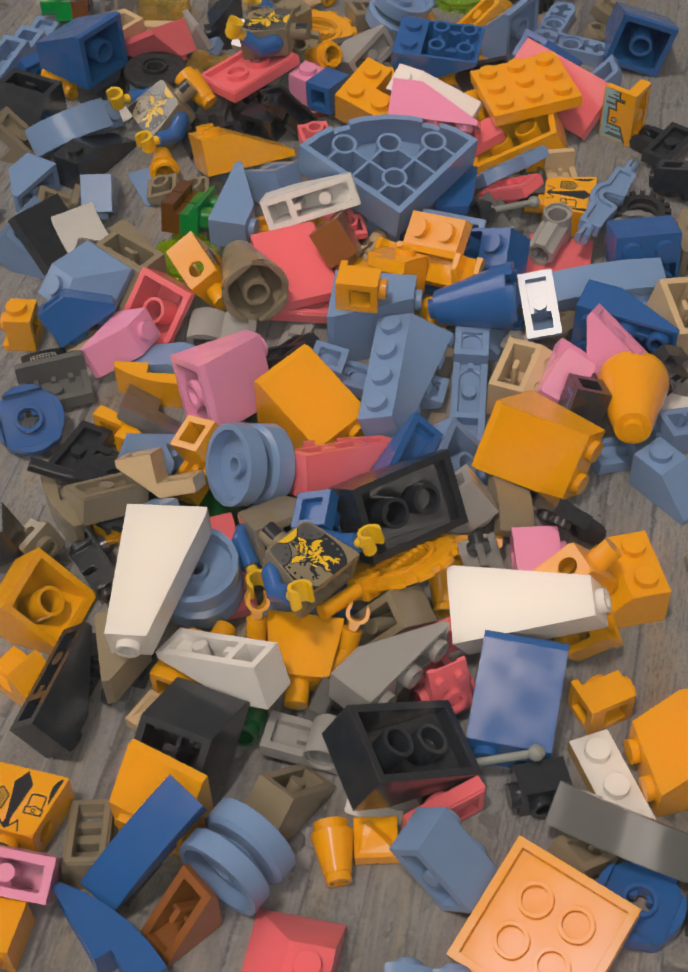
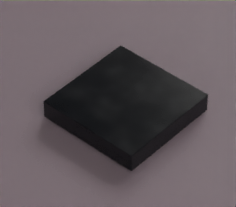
(38, 232)

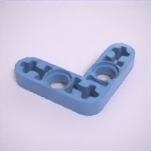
(555, 28)

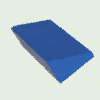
(459, 195)

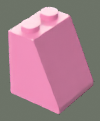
(220, 376)

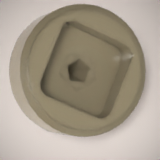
(595, 31)

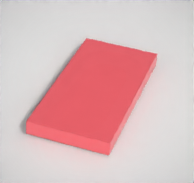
(580, 119)

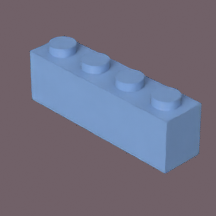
(400, 371)

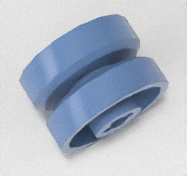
(391, 12)
(249, 463)
(213, 587)
(238, 855)

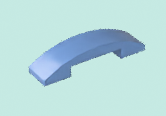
(354, 374)
(470, 378)

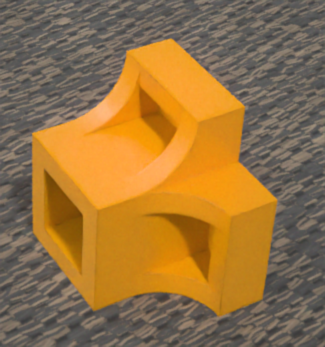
(400, 261)

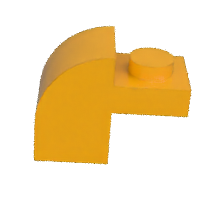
(191, 444)

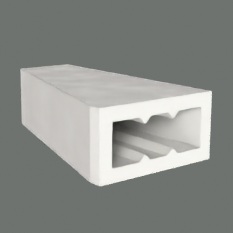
(151, 572)
(522, 604)

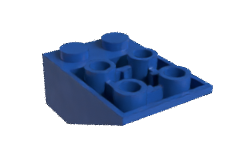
(437, 46)
(496, 247)
(635, 317)

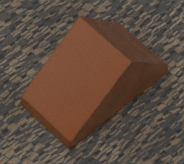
(182, 916)

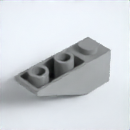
(387, 666)

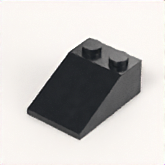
(406, 499)
(398, 752)

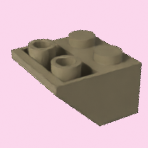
(134, 254)

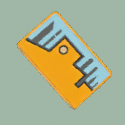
(624, 111)

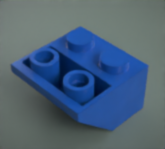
(645, 239)

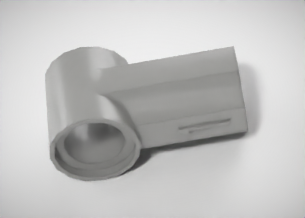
(551, 233)

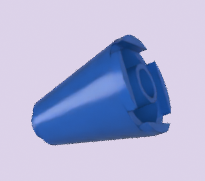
(480, 300)

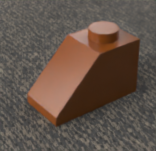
(336, 240)

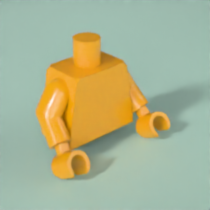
(308, 645)

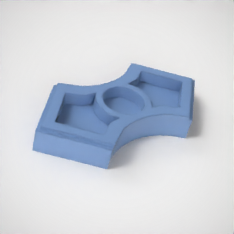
(511, 166)

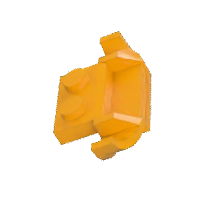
(444, 243)

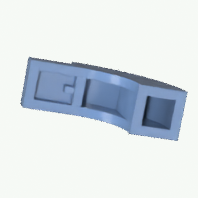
(75, 122)

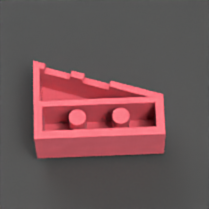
(336, 462)

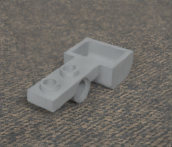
(302, 743)

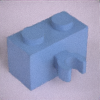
(444, 858)

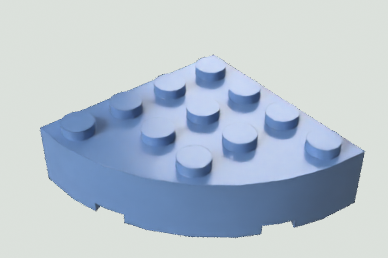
(393, 161)

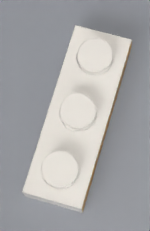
(606, 771)

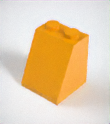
(307, 400)
(539, 445)

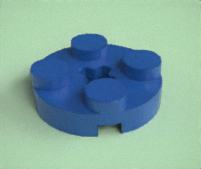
(44, 434)
(663, 897)

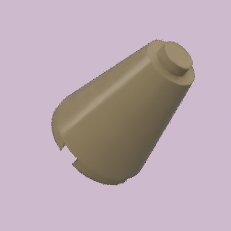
(252, 283)

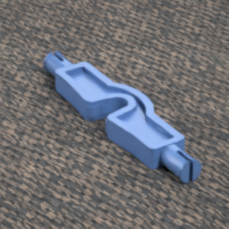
(603, 201)

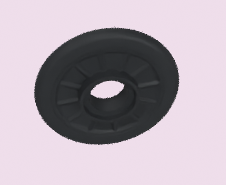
(151, 67)

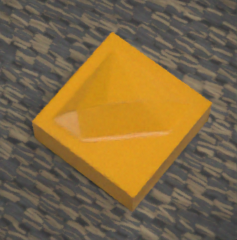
(373, 839)

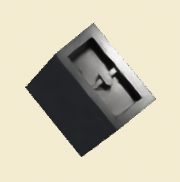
(31, 96)
(195, 727)

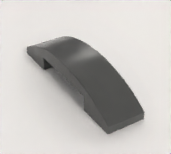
(619, 831)

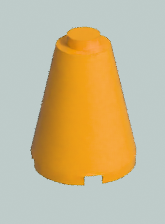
(637, 392)

